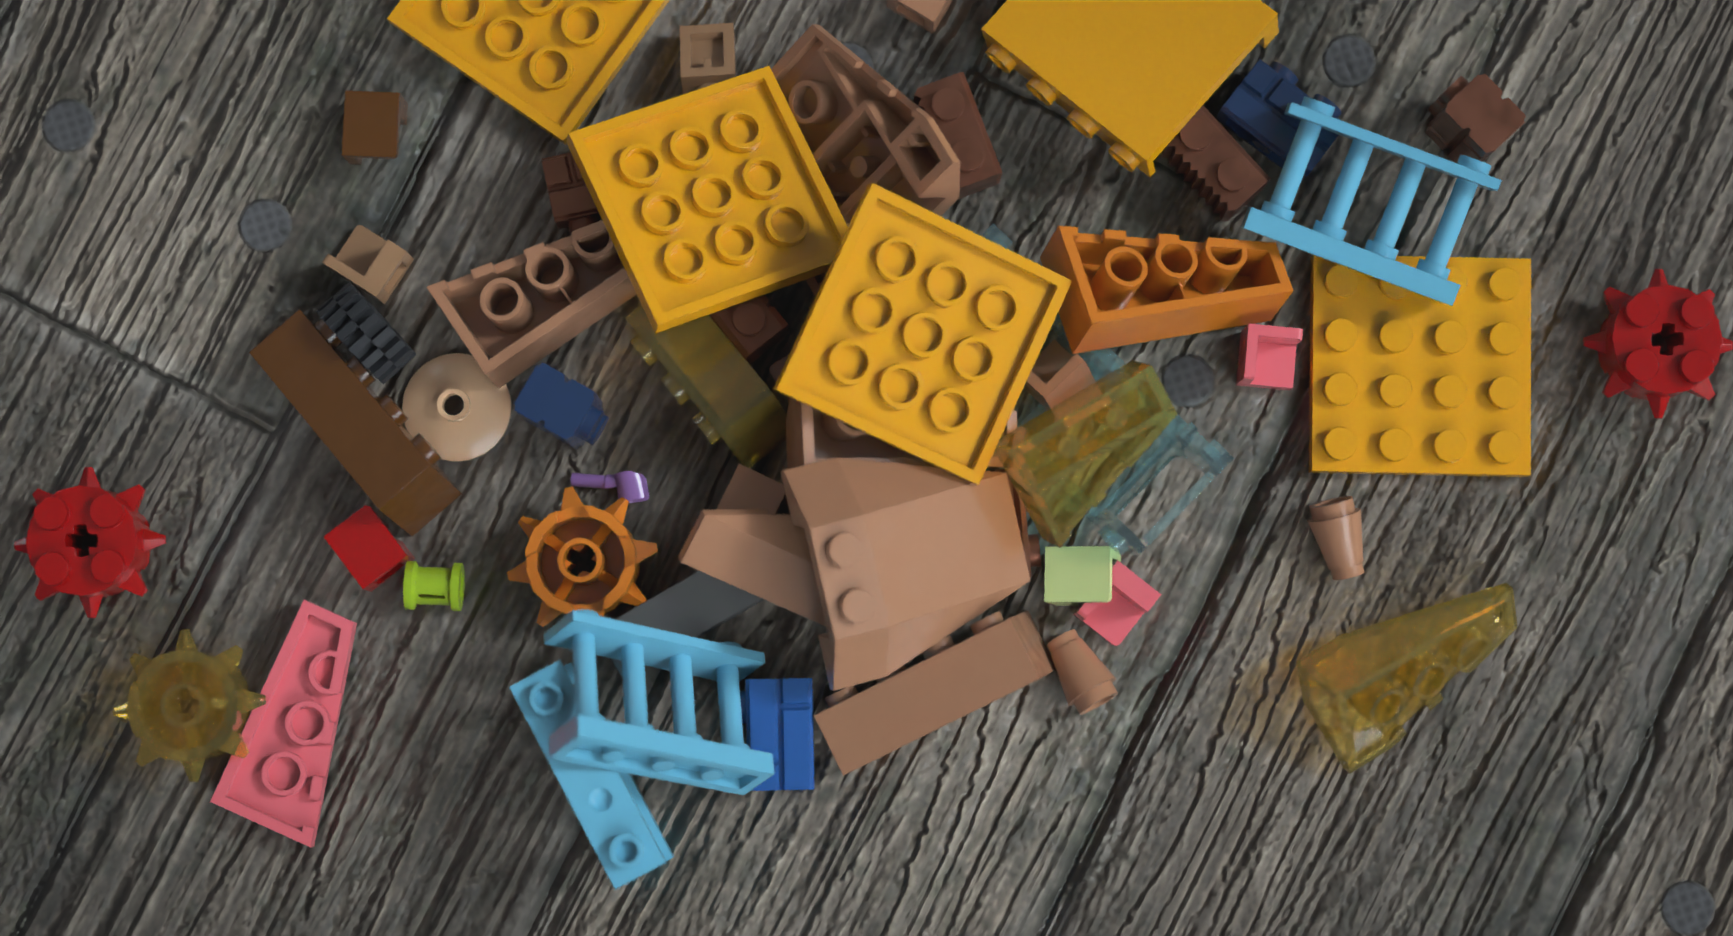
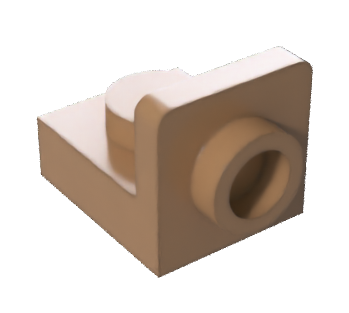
(706, 55)

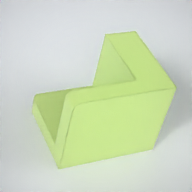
(1078, 574)

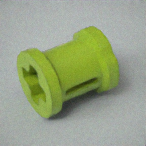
(433, 586)

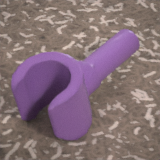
(628, 483)

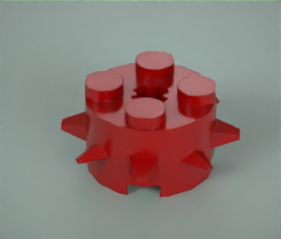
(1691, 338)
(57, 538)

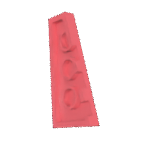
(295, 731)

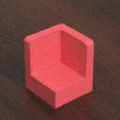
(1267, 356)
(1129, 602)

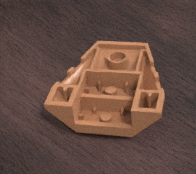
(864, 129)
(901, 557)

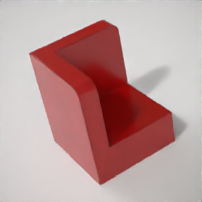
(368, 548)

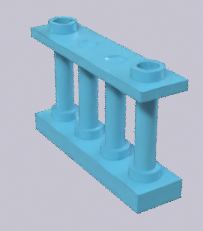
(1379, 255)
(636, 745)
(602, 799)

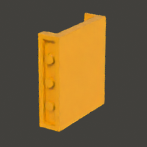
(1127, 65)

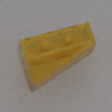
(717, 381)
(1083, 445)

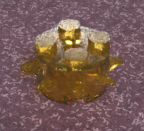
(173, 734)

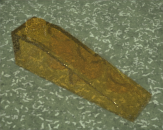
(1382, 674)

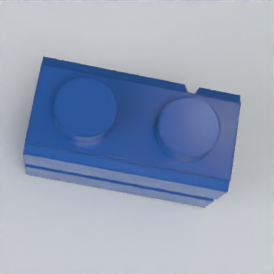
(781, 723)

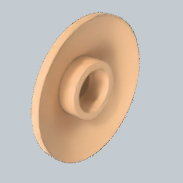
(472, 430)

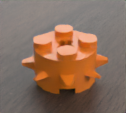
(579, 529)

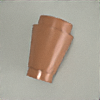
(1339, 535)
(1081, 673)

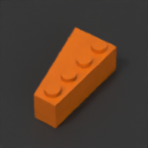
(1161, 286)

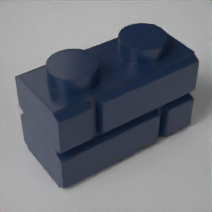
(1258, 114)
(561, 407)

